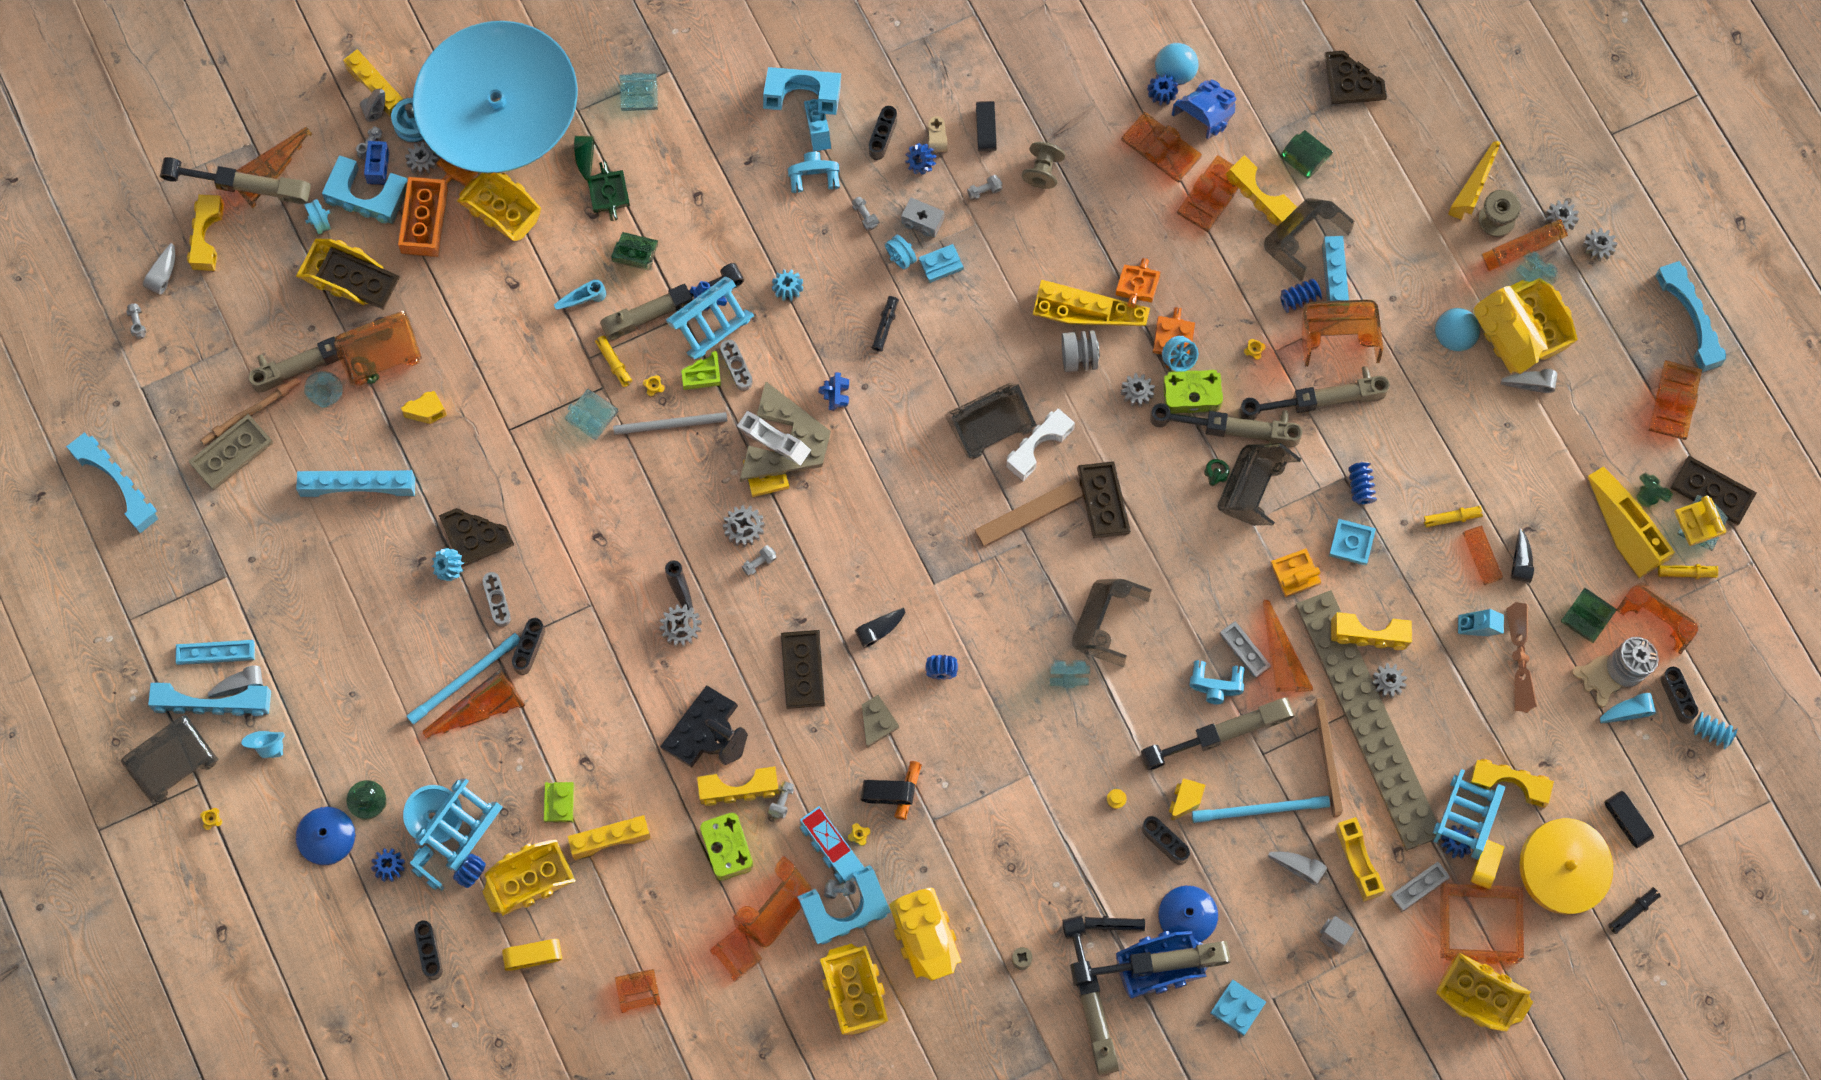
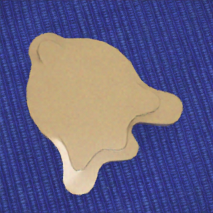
(1596, 677)

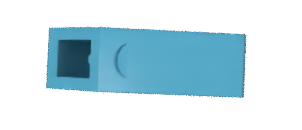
(817, 126)

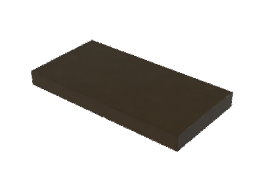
(359, 277)
(1701, 480)
(1103, 499)
(802, 669)

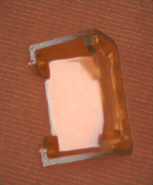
(377, 347)
(1644, 596)
(777, 912)

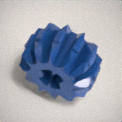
(1162, 89)
(915, 161)
(941, 667)
(1454, 848)
(382, 870)
(469, 871)

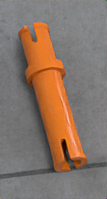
(911, 776)

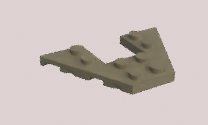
(778, 408)

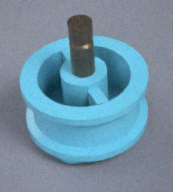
(404, 121)

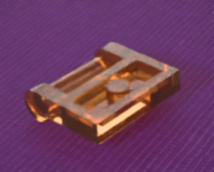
(742, 951)
(636, 984)

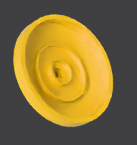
(1566, 866)

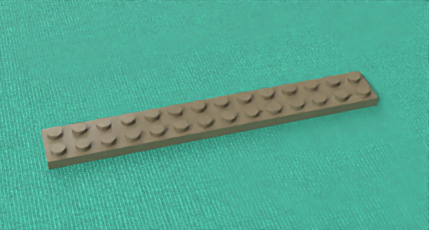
(1369, 724)

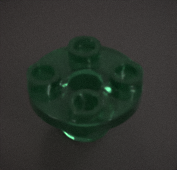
(1652, 491)
(366, 799)

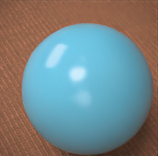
(1177, 61)
(1457, 329)

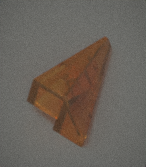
(273, 161)
(1287, 668)
(488, 699)

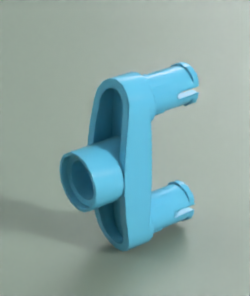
(813, 165)
(1215, 688)

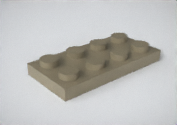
(230, 452)

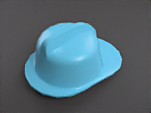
(265, 743)

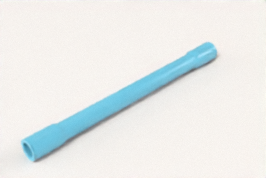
(423, 709)
(1312, 803)

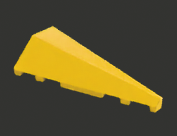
(1471, 191)

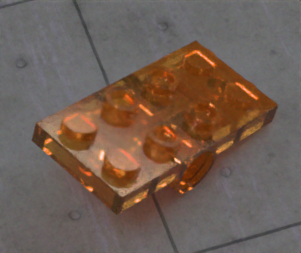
(1161, 146)
(1209, 195)
(1675, 400)

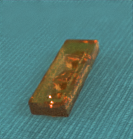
(1482, 555)

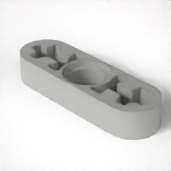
(735, 372)
(495, 614)

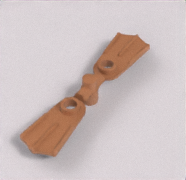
(1518, 625)

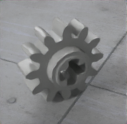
(421, 158)
(1569, 216)
(1595, 241)
(1130, 387)
(1389, 687)

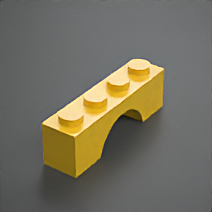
(365, 73)
(1274, 207)
(208, 211)
(1347, 629)
(1535, 789)
(714, 790)
(622, 832)
(1353, 844)

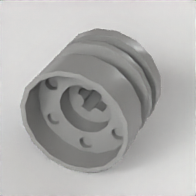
(1079, 351)
(1632, 661)

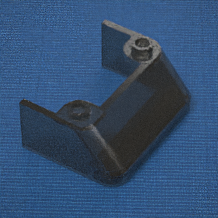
(1281, 240)
(1249, 480)
(1088, 636)

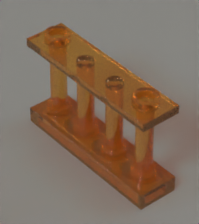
(1524, 245)

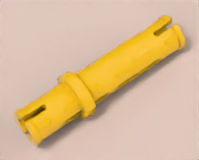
(616, 366)
(1453, 516)
(1688, 571)

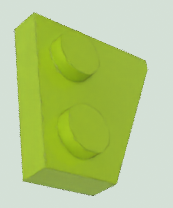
(702, 373)

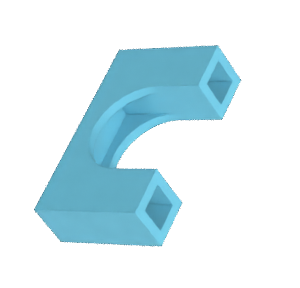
(781, 81)
(382, 207)
(871, 907)

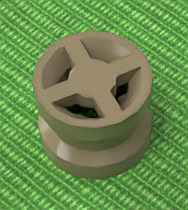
(1020, 961)

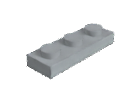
(1245, 649)
(1419, 886)

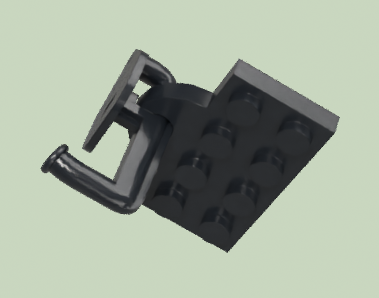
(703, 727)

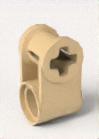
(937, 137)

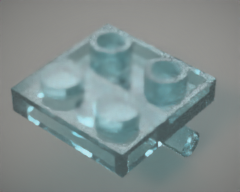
(639, 91)
(1539, 268)
(591, 414)
(1069, 672)

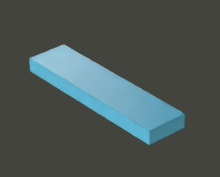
(215, 652)

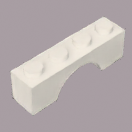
(1056, 427)
(774, 439)

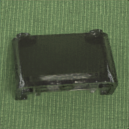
(990, 419)
(168, 758)

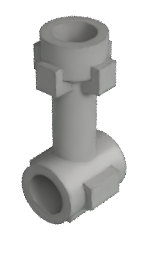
(374, 134)
(994, 184)
(869, 221)
(136, 329)
(767, 555)
(778, 810)
(832, 888)

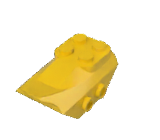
(501, 204)
(315, 259)
(1551, 313)
(1511, 329)
(526, 877)
(925, 934)
(853, 989)
(1483, 994)

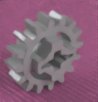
(736, 523)
(685, 619)

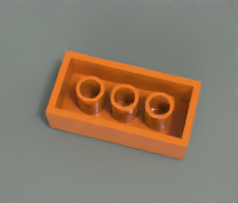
(423, 216)

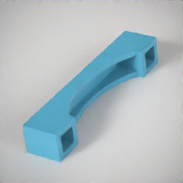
(1675, 280)
(87, 452)
(324, 482)
(253, 700)

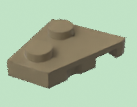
(877, 720)

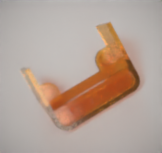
(1341, 318)

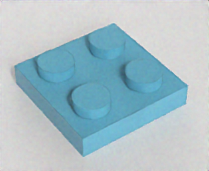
(1352, 542)
(1238, 1007)

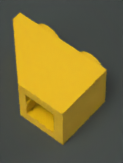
(424, 409)
(1188, 798)

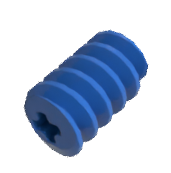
(1300, 293)
(1360, 483)

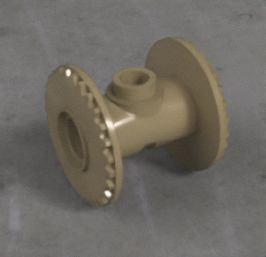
(1041, 174)
(1499, 213)

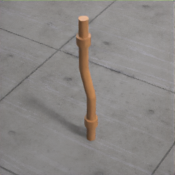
(281, 391)

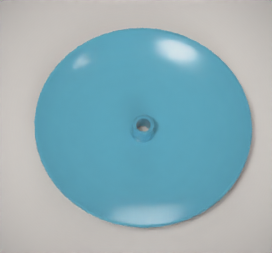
(487, 63)

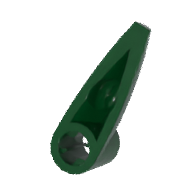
(584, 154)

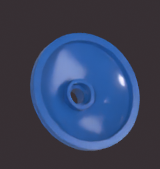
(334, 844)
(1173, 912)

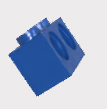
(376, 162)

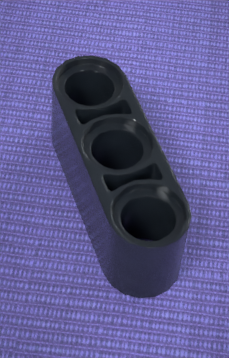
(986, 126)
(882, 140)
(528, 637)
(1677, 703)
(887, 792)
(1629, 819)
(1163, 831)
(424, 941)

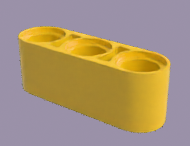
(1487, 864)
(531, 954)

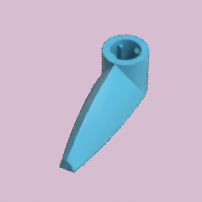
(583, 294)
(1633, 708)

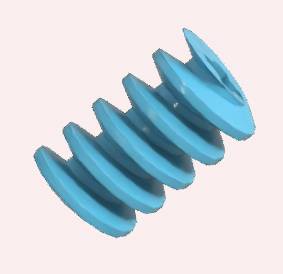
(1714, 730)

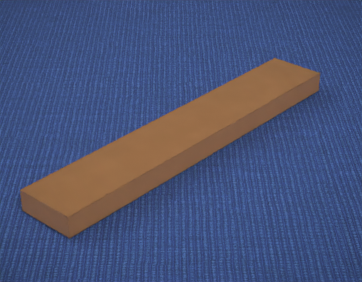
(1029, 513)
(1328, 757)

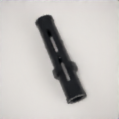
(891, 304)
(1640, 905)
(1114, 924)

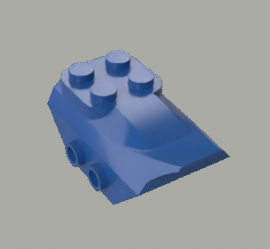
(1209, 105)
(1159, 981)

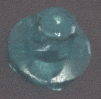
(323, 388)

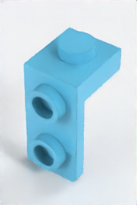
(420, 858)

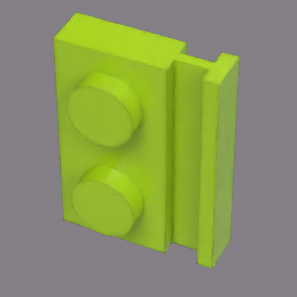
(559, 802)

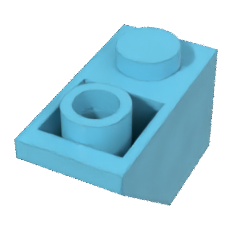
(1481, 623)

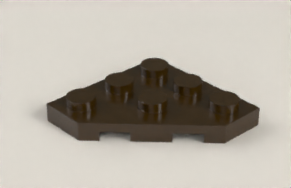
(1351, 80)
(474, 535)

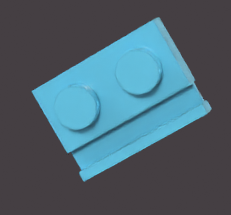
(941, 263)

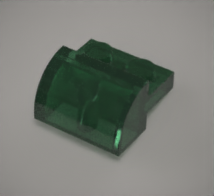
(1306, 153)
(634, 251)
(1588, 615)

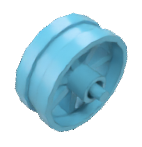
(317, 216)
(900, 252)
(1179, 353)

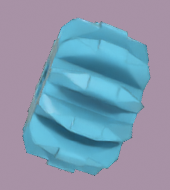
(794, 281)
(447, 564)

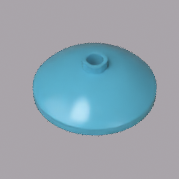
(427, 801)

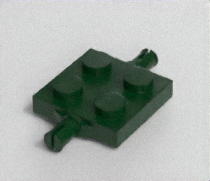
(608, 191)

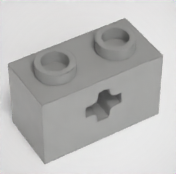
(915, 211)
(1336, 933)

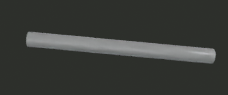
(670, 423)

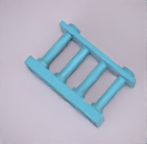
(694, 310)
(1488, 812)
(468, 841)

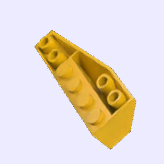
(1085, 308)
(1629, 525)

